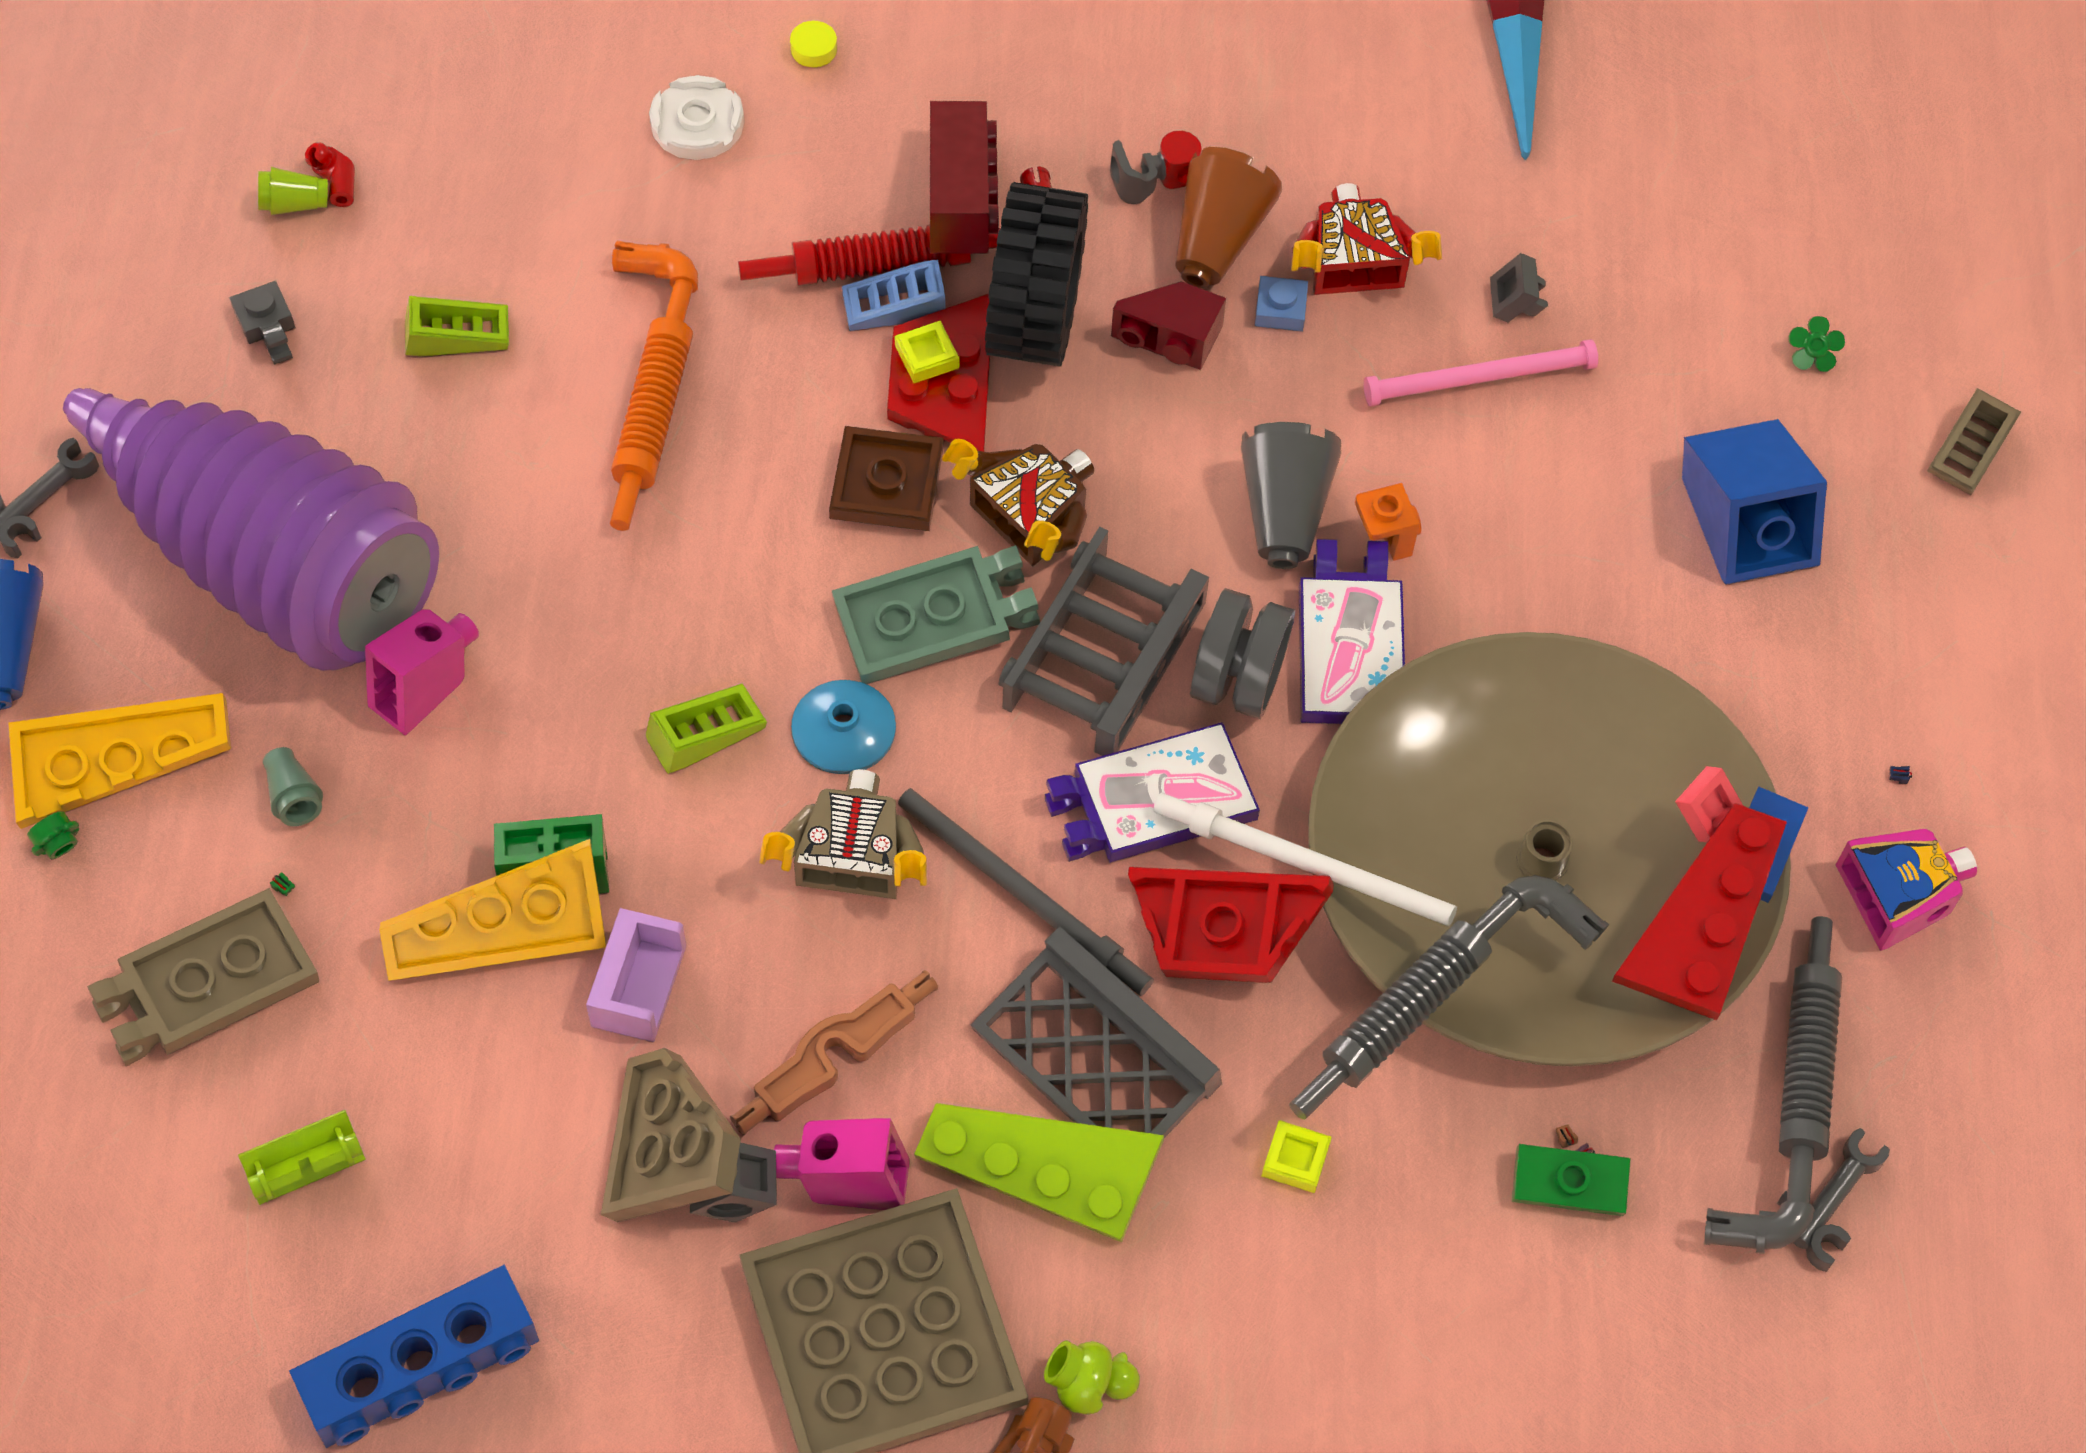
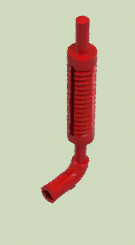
(864, 254)

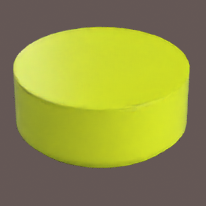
(813, 43)

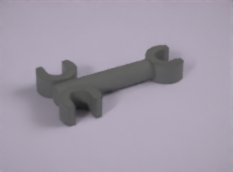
(14, 516)
(1830, 1199)

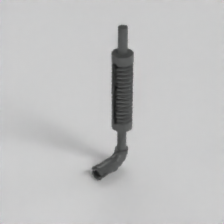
(1434, 979)
(1804, 1104)

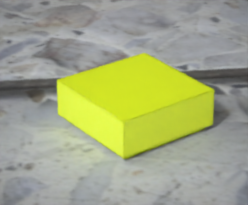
(927, 352)
(1296, 1156)

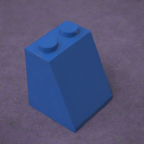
(1755, 500)

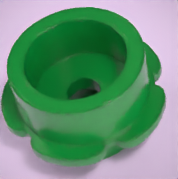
(54, 835)

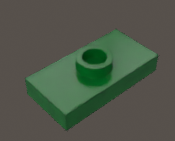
(1571, 1180)

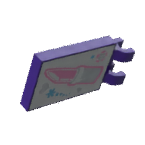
(1347, 632)
(1123, 787)

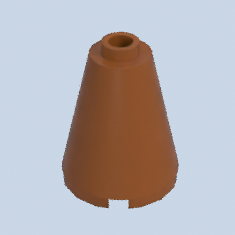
(1221, 212)

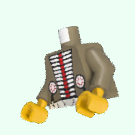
(850, 842)

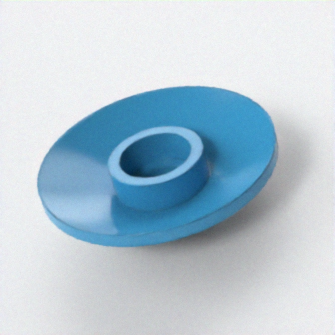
(843, 745)

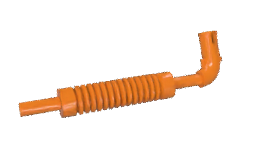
(658, 374)

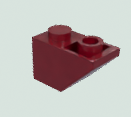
(1171, 322)

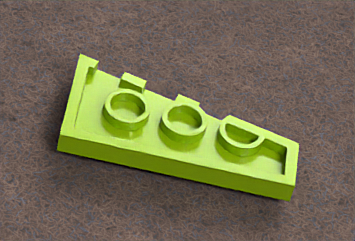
(1055, 1165)

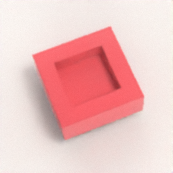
(1707, 802)

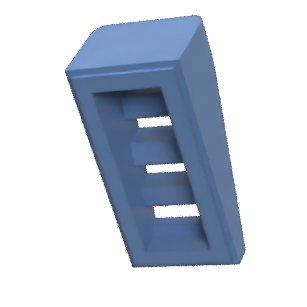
(908, 280)

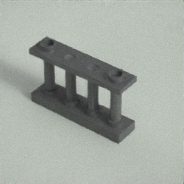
(1133, 680)

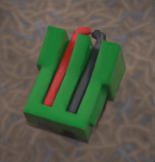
(282, 884)

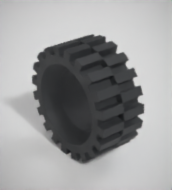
(1036, 274)

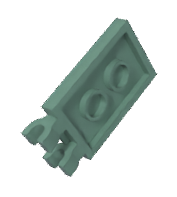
(933, 611)

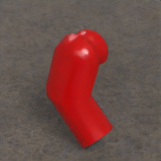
(335, 167)

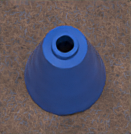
(18, 618)

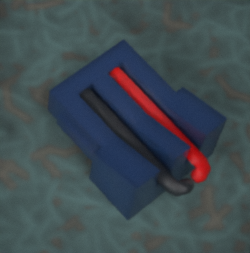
(1900, 774)

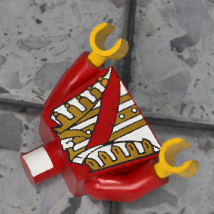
(1360, 245)

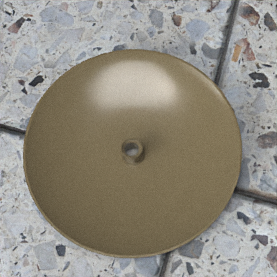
(1516, 749)

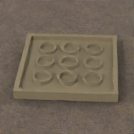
(883, 1328)

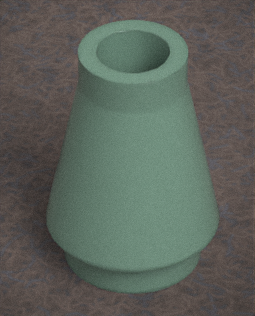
(292, 791)

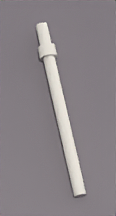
(1210, 822)

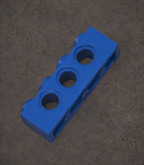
(382, 1353)

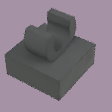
(1517, 289)

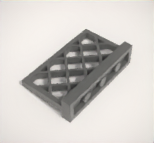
(1122, 1009)

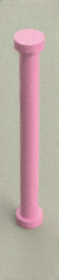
(1583, 355)

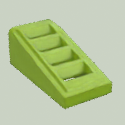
(441, 341)
(677, 745)

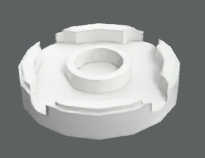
(696, 118)

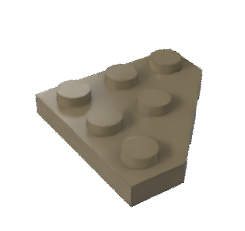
(667, 1141)

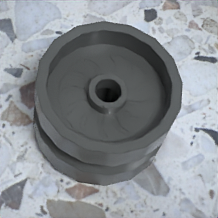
(1235, 651)

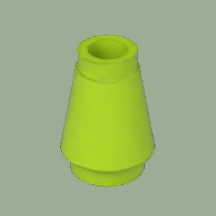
(290, 191)

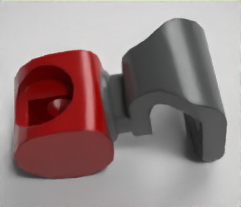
(1168, 165)

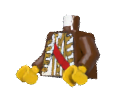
(1026, 495)

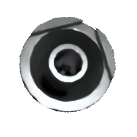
(1288, 487)

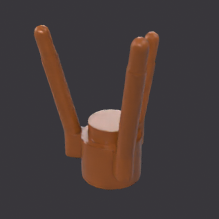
(1039, 1429)

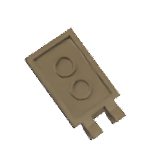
(204, 977)

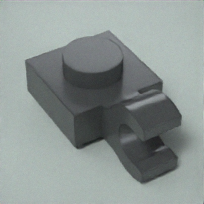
(265, 316)

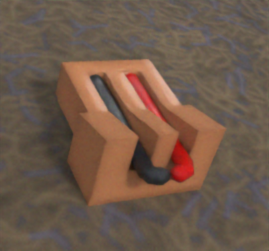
(1566, 1136)

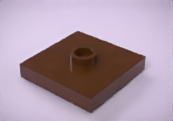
(886, 478)

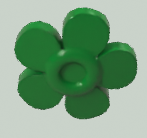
(1815, 344)

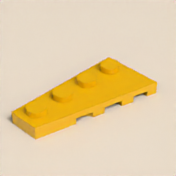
(100, 752)
(509, 918)

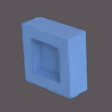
(1281, 303)

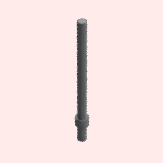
(1103, 949)

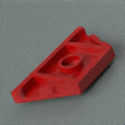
(955, 401)
(1226, 920)

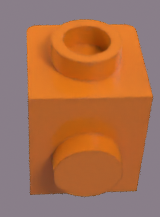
(1390, 516)

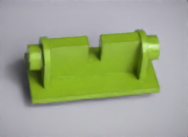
(301, 1157)

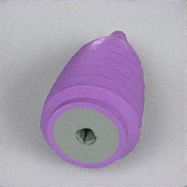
(267, 521)

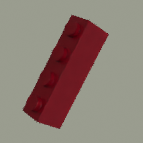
(962, 177)

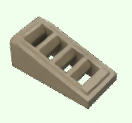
(1989, 410)

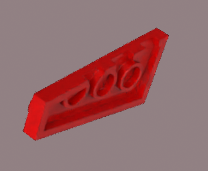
(1703, 925)

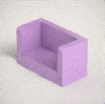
(636, 975)

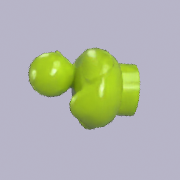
(1087, 1373)

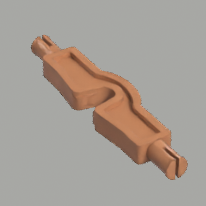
(810, 1068)

